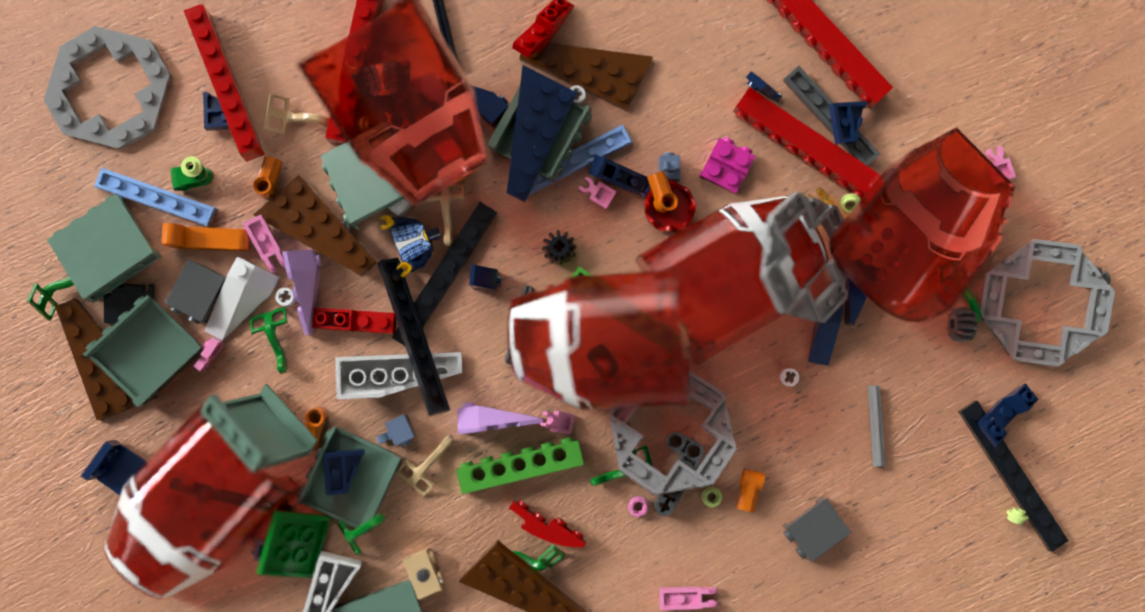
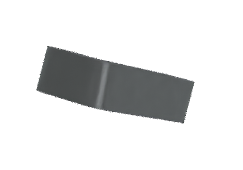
(684, 457)

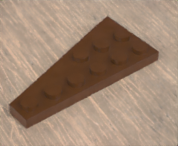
(599, 72)
(307, 219)
(80, 330)
(514, 581)

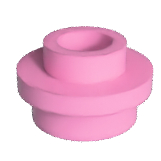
(638, 513)

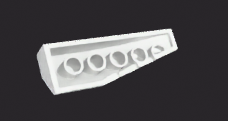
(385, 374)

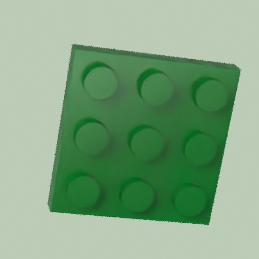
(293, 544)

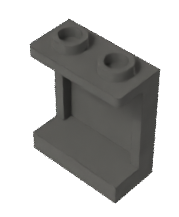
(195, 291)
(816, 530)

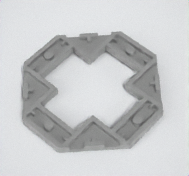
(66, 77)
(777, 249)
(1082, 275)
(681, 476)

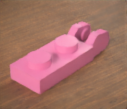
(264, 241)
(685, 598)

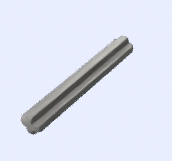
(876, 426)

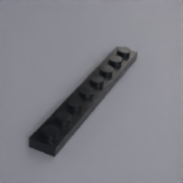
(451, 264)
(413, 337)
(1015, 481)

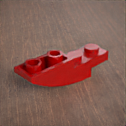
(544, 28)
(354, 320)
(554, 531)

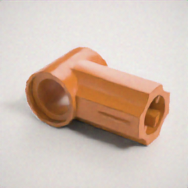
(268, 175)
(661, 189)
(314, 427)
(751, 483)

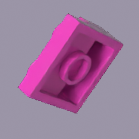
(727, 165)

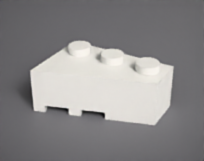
(330, 580)

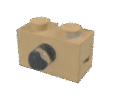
(423, 573)

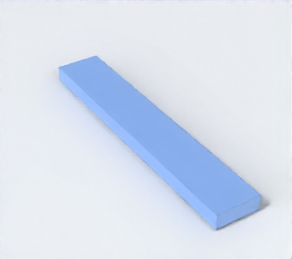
(584, 155)
(155, 197)

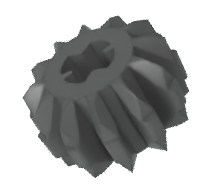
(962, 324)

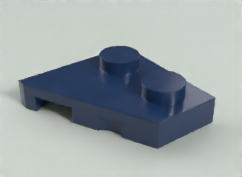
(757, 83)
(213, 114)
(846, 121)
(340, 469)

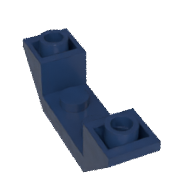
(1004, 411)

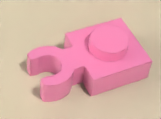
(1002, 164)
(600, 194)
(210, 351)
(559, 422)

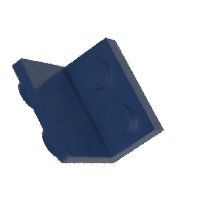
(113, 466)

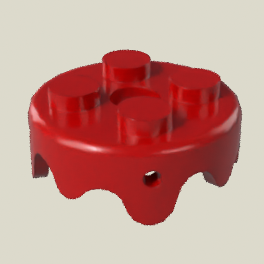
(672, 221)

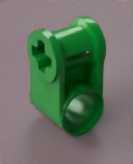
(181, 182)

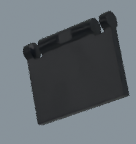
(123, 300)

